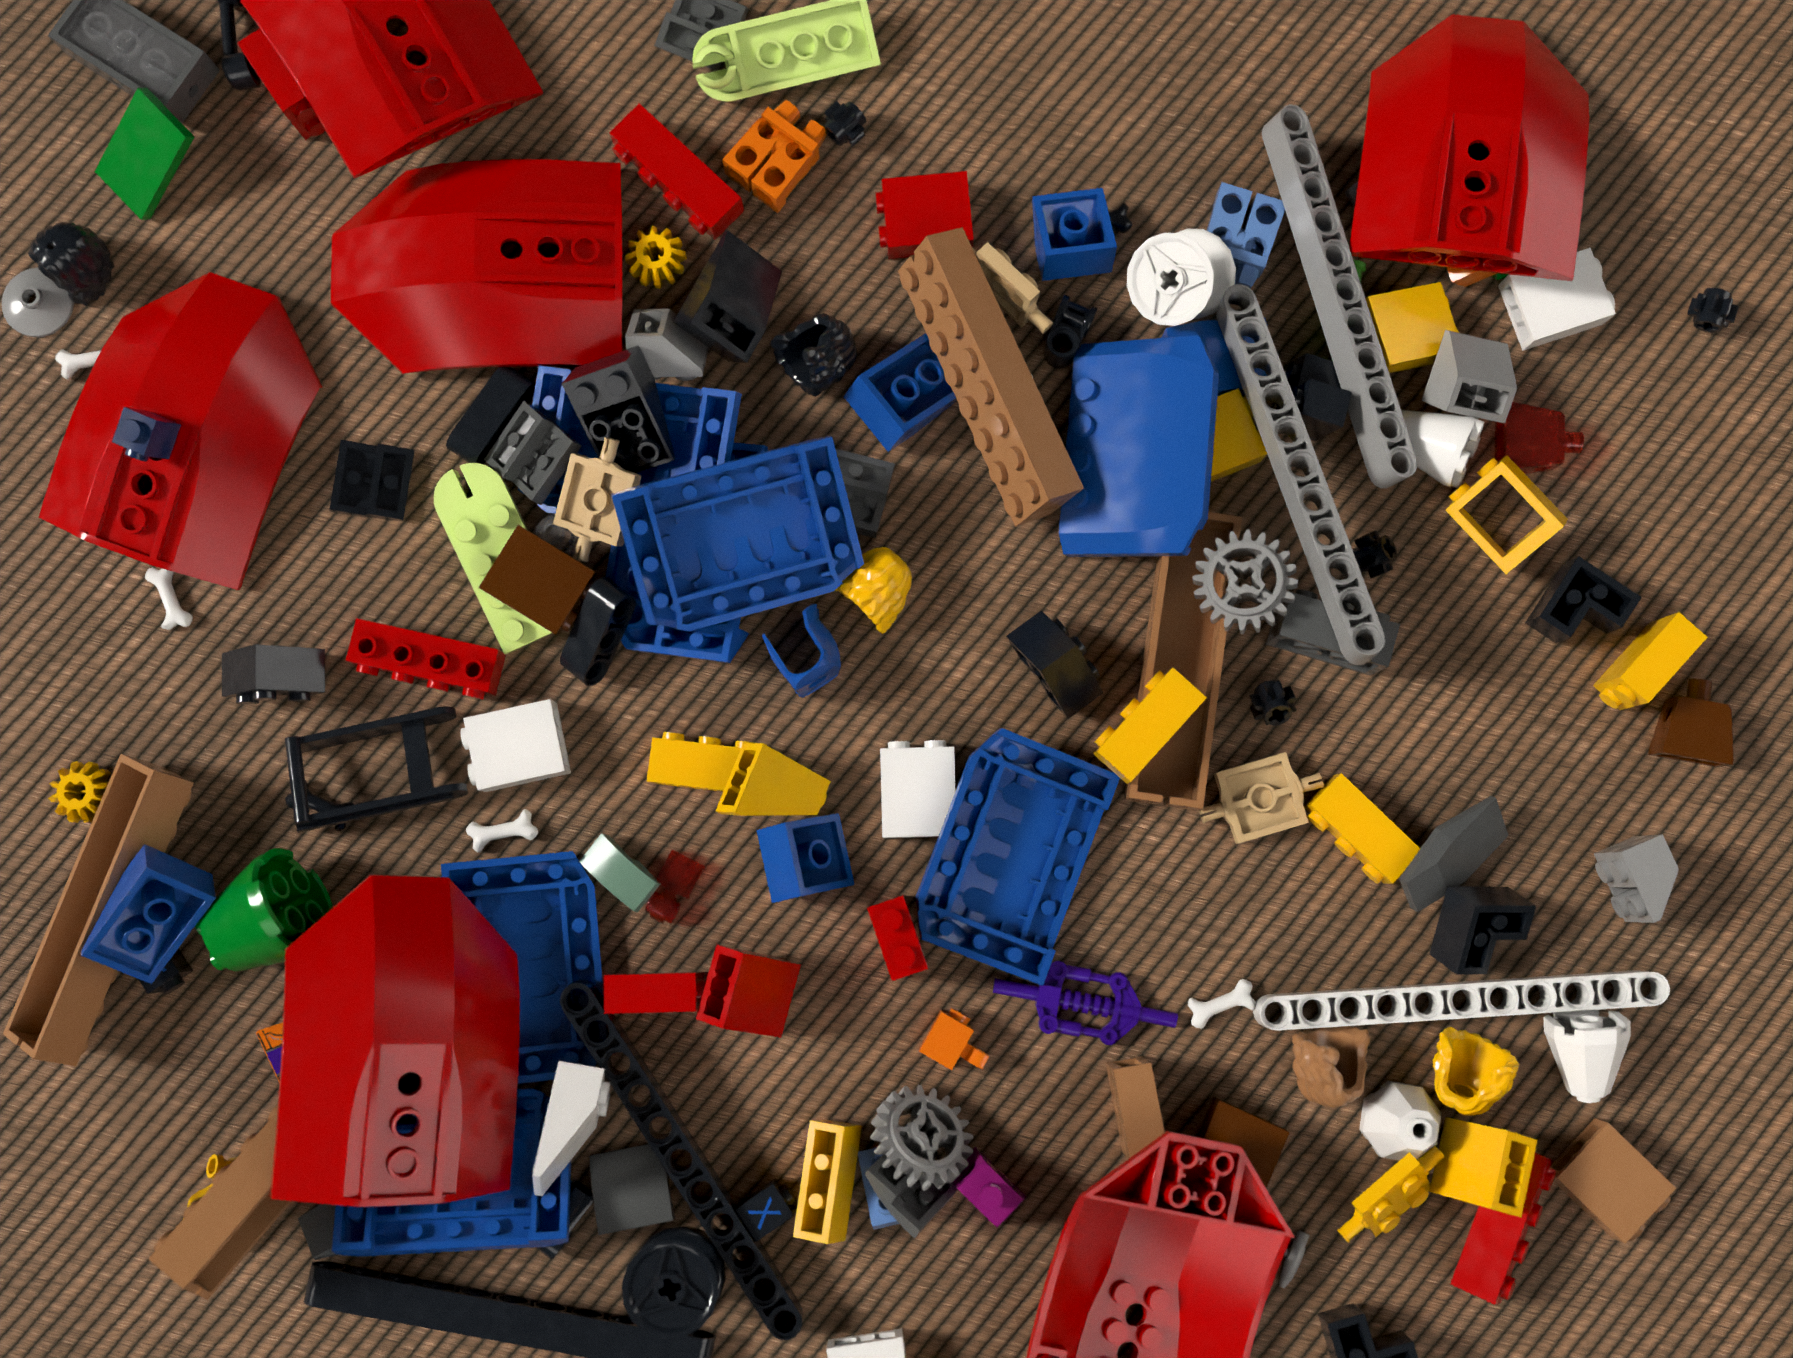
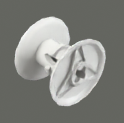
(1180, 276)

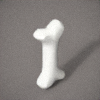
(74, 362)
(174, 613)
(484, 834)
(1238, 997)

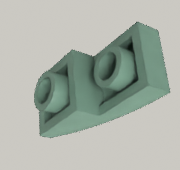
(619, 873)

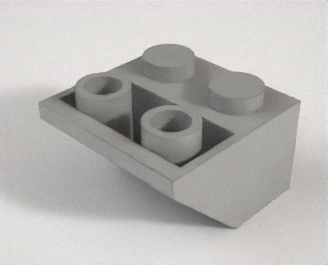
(665, 345)
(1472, 377)
(1638, 876)

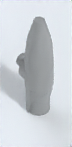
(1293, 1258)

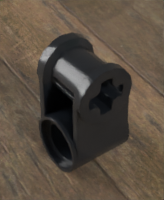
(1068, 327)

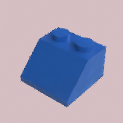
(1073, 234)
(805, 857)

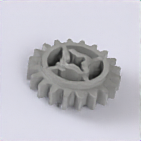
(1232, 570)
(913, 1146)

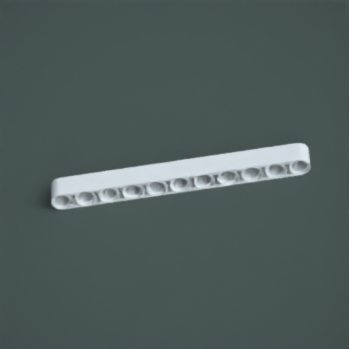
(1477, 994)

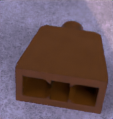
(1694, 728)

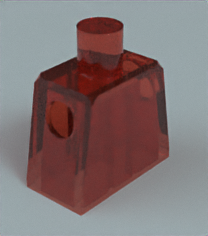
(1535, 438)

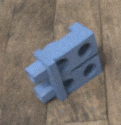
(1250, 245)

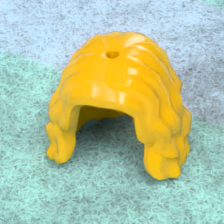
(879, 586)
(1471, 1071)

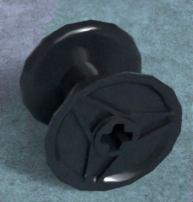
(663, 1305)

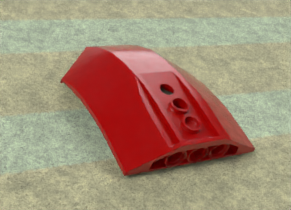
(367, 89)
(1426, 107)
(436, 293)
(238, 385)
(387, 988)
(1182, 1236)

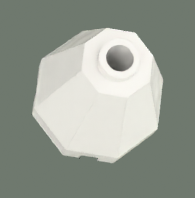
(1588, 1050)
(1400, 1121)

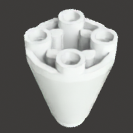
(1443, 443)

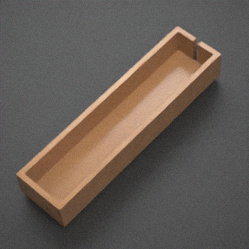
(989, 377)
(1195, 647)
(62, 987)
(225, 1220)

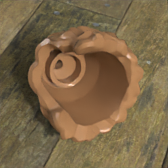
(1331, 1064)

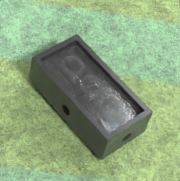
(135, 52)

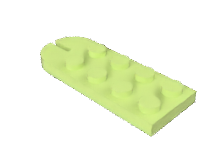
(786, 49)
(478, 534)

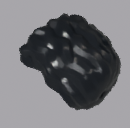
(73, 260)
(816, 353)

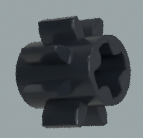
(844, 123)
(1712, 310)
(1374, 554)
(1272, 702)

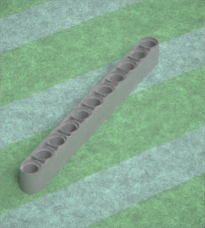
(1339, 297)
(1295, 488)

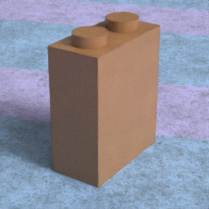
(1135, 1103)
(1611, 1181)

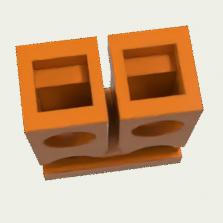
(774, 155)

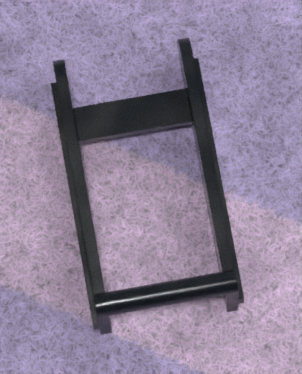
(417, 760)

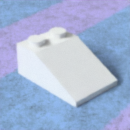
(571, 1117)

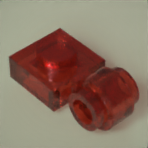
(679, 877)

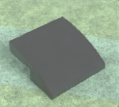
(693, 19)
(532, 452)
(867, 488)
(630, 1189)
(908, 1205)

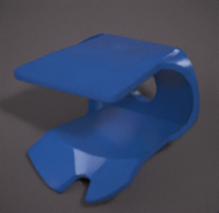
(825, 669)

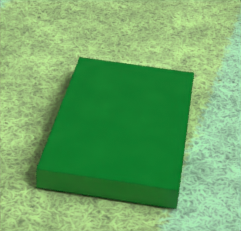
(144, 153)

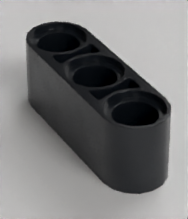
(490, 414)
(597, 631)

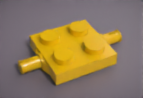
(1392, 1195)

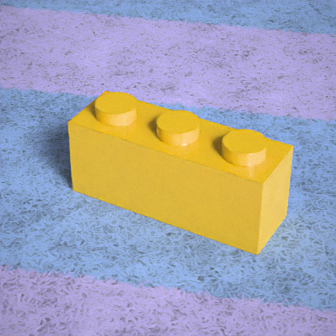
(1148, 724)
(691, 764)
(1361, 830)
(827, 1181)

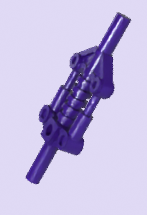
(1124, 1010)

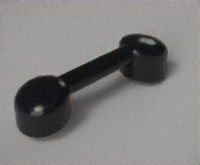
(234, 64)

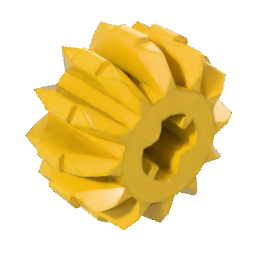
(668, 262)
(70, 787)

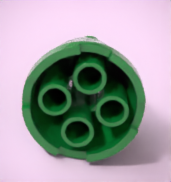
(262, 912)

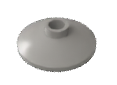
(42, 316)

